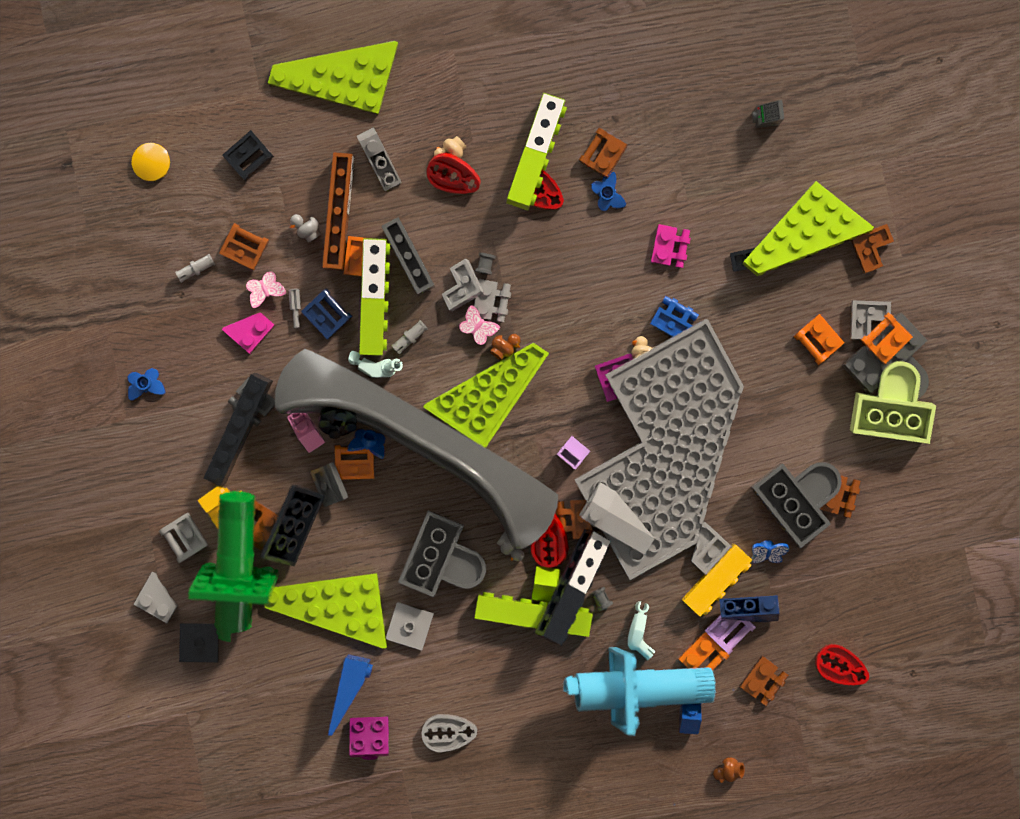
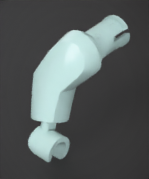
(380, 369)
(636, 632)

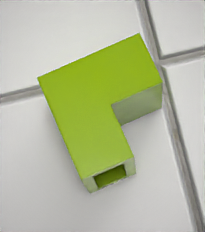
(545, 583)

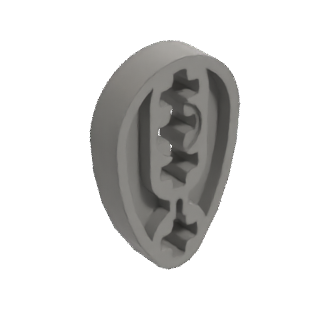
(445, 743)

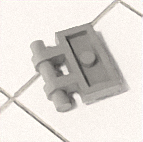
(485, 302)

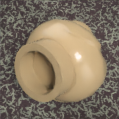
(452, 146)
(640, 346)

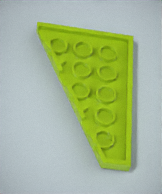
(809, 226)
(340, 605)

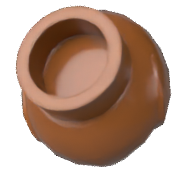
(504, 348)
(731, 770)

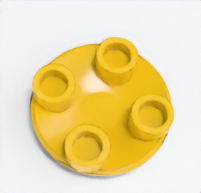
(150, 162)

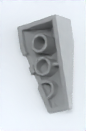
(612, 515)

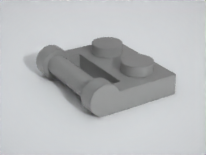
(188, 534)

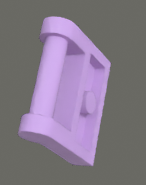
(721, 628)

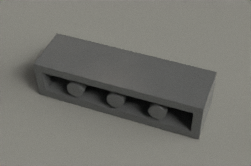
(408, 256)

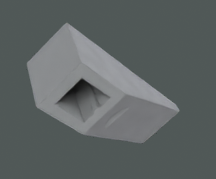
(379, 159)

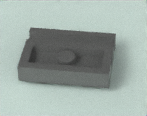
(329, 484)

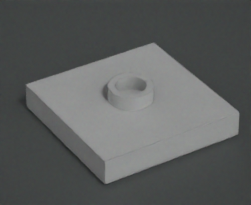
(409, 626)

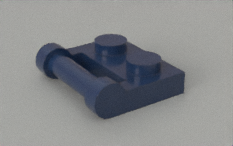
(321, 318)

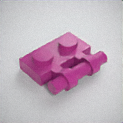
(664, 246)

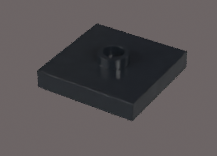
(198, 643)

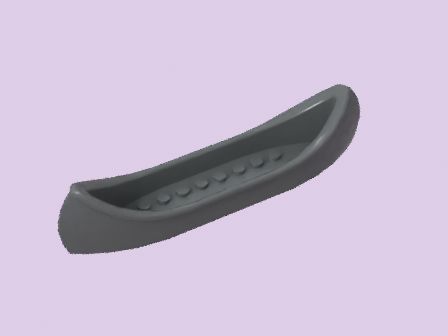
(516, 498)

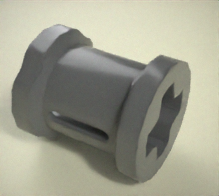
(485, 263)
(601, 598)

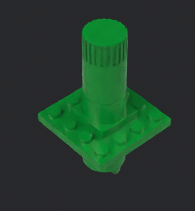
(234, 579)

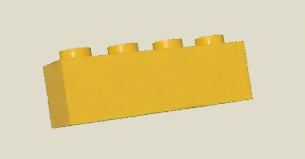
(713, 584)

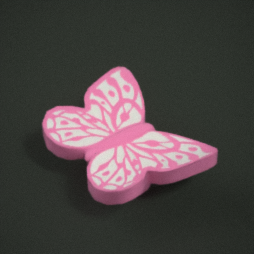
(264, 288)
(478, 326)

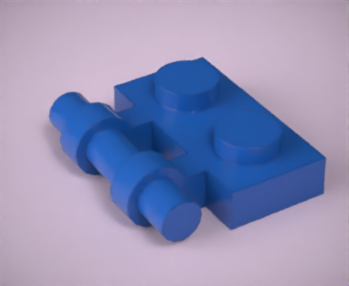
(670, 323)

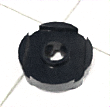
(346, 421)

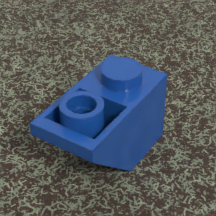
(690, 718)

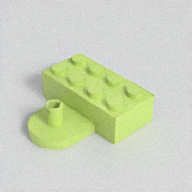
(895, 409)

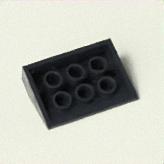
(292, 525)

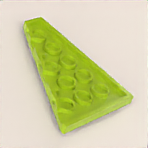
(344, 77)
(487, 398)

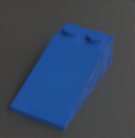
(353, 675)

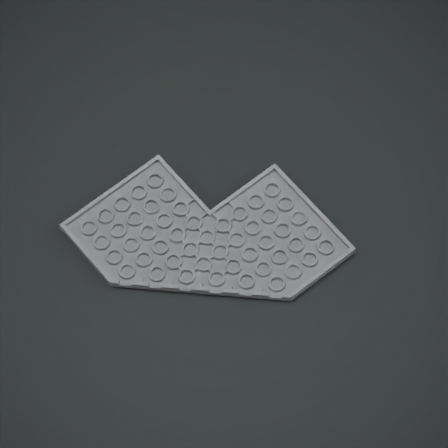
(683, 411)

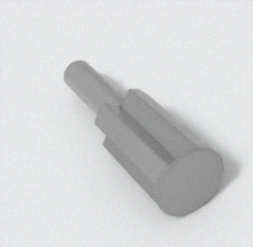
(294, 300)

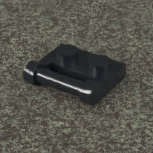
(243, 150)

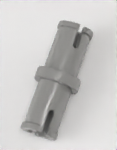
(195, 268)
(409, 337)

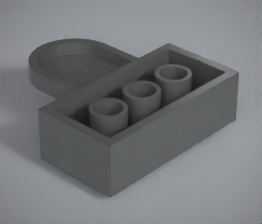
(867, 368)
(798, 500)
(439, 558)

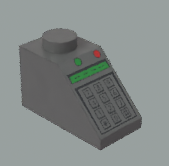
(768, 114)

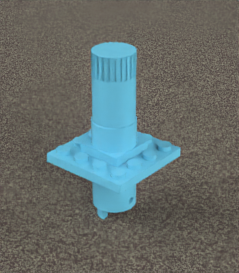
(629, 689)

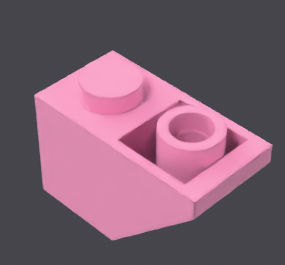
(306, 431)

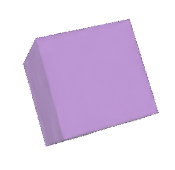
(573, 452)

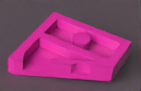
(249, 331)

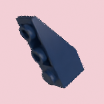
(750, 608)

